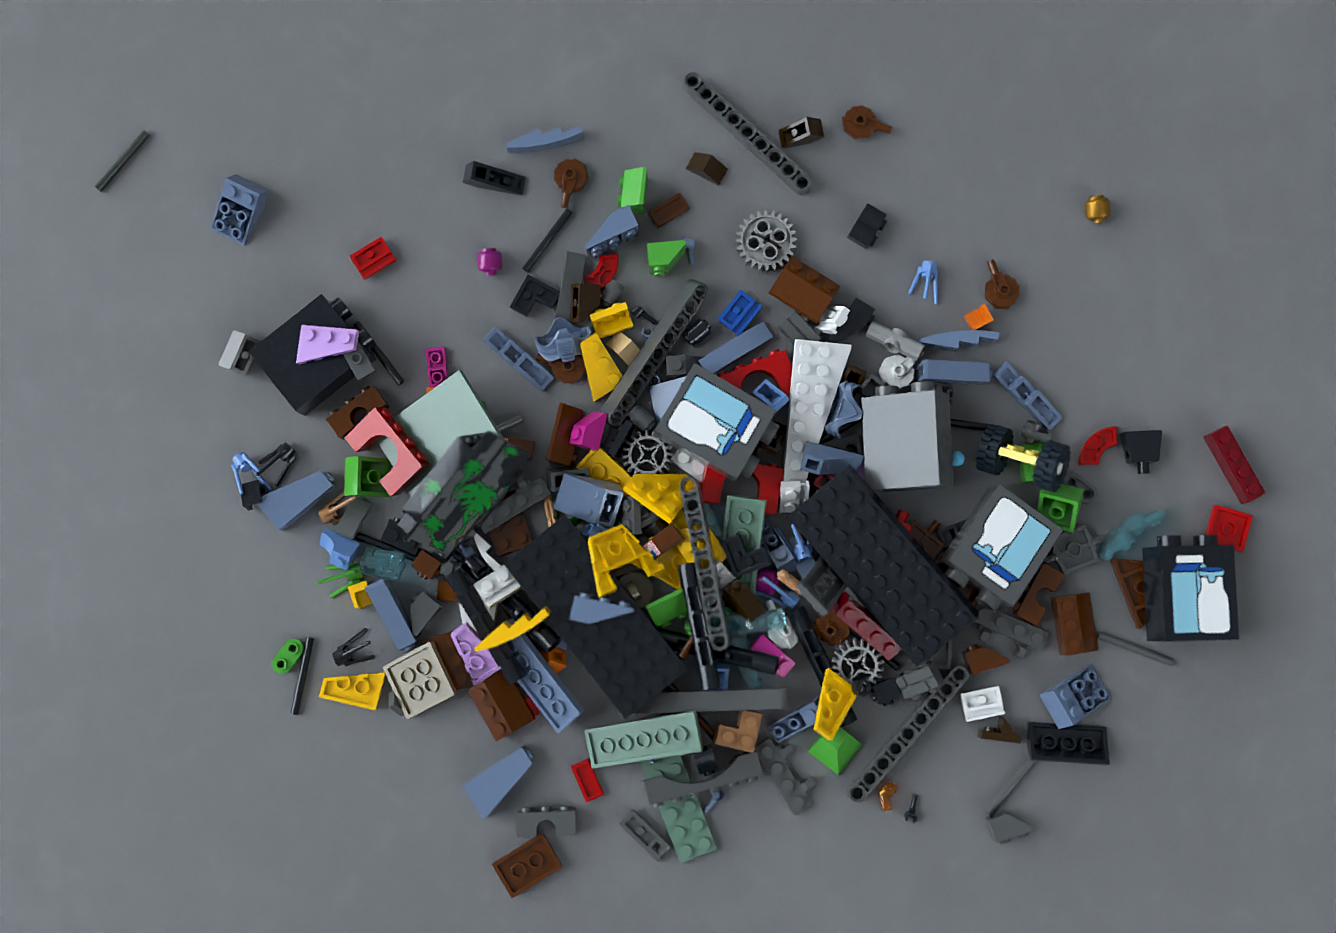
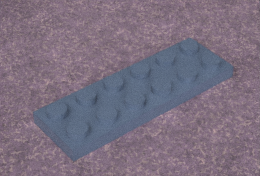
(544, 685)

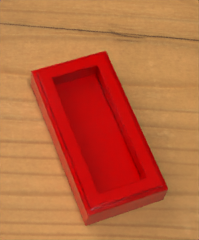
(587, 780)

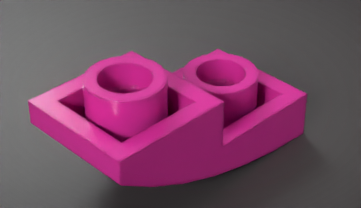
(437, 365)

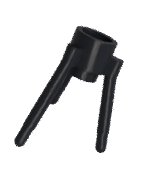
(284, 452)
(344, 655)

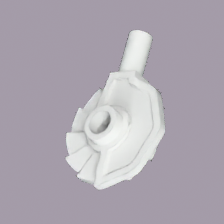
(897, 370)
(782, 637)

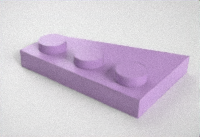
(321, 342)
(479, 663)

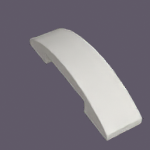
(484, 547)

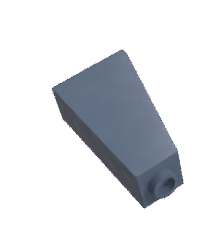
(954, 372)
(295, 499)
(392, 613)
(494, 783)

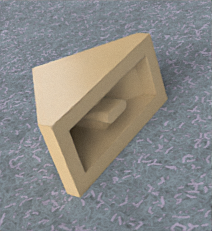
(623, 348)

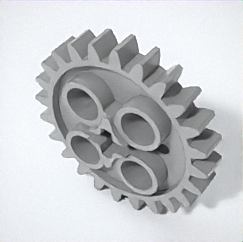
(774, 226)

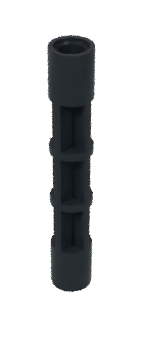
(514, 606)
(484, 624)
(815, 652)
(732, 655)
(706, 667)

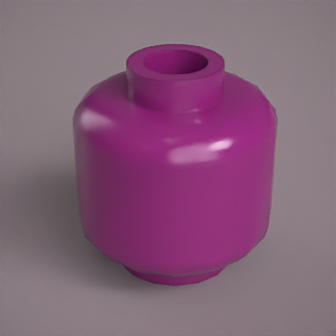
(489, 261)
(762, 586)

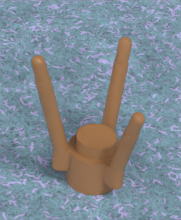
(330, 512)

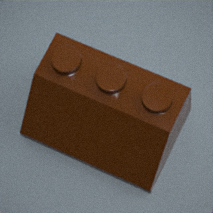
(804, 289)
(560, 450)
(1074, 624)
(501, 706)

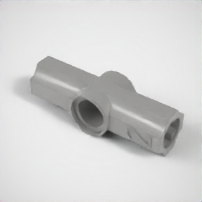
(895, 340)

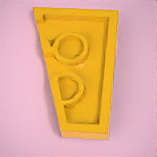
(600, 367)
(605, 468)
(355, 690)
(833, 704)

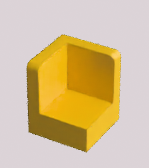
(359, 595)

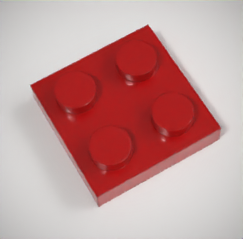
(1230, 526)

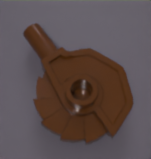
(861, 123)
(571, 178)
(1000, 290)
(566, 371)
(831, 628)

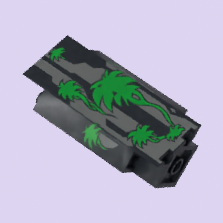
(462, 492)

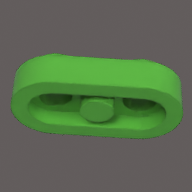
(287, 656)

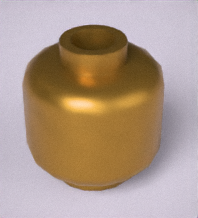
(1097, 208)

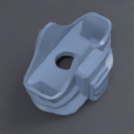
(562, 341)
(843, 409)

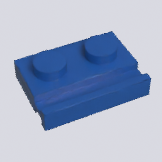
(739, 313)

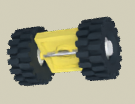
(998, 447)

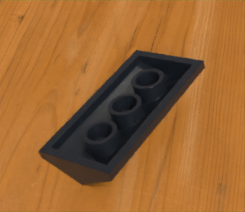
(1068, 744)

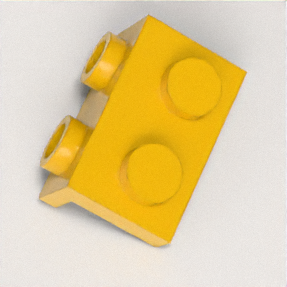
(611, 320)

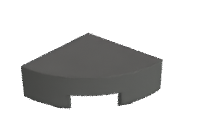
(394, 704)

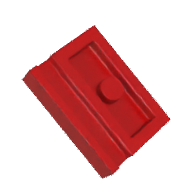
(373, 258)

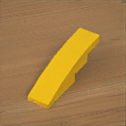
(507, 631)

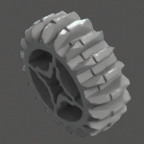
(637, 442)
(861, 656)

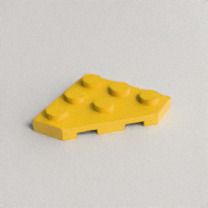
(659, 493)

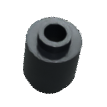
(697, 332)

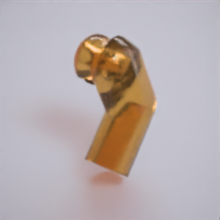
(884, 795)

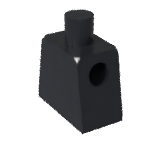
(1141, 448)

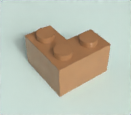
(741, 736)

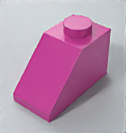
(589, 431)
(764, 645)

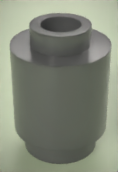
(612, 294)
(641, 418)

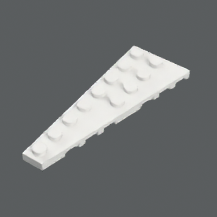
(814, 383)

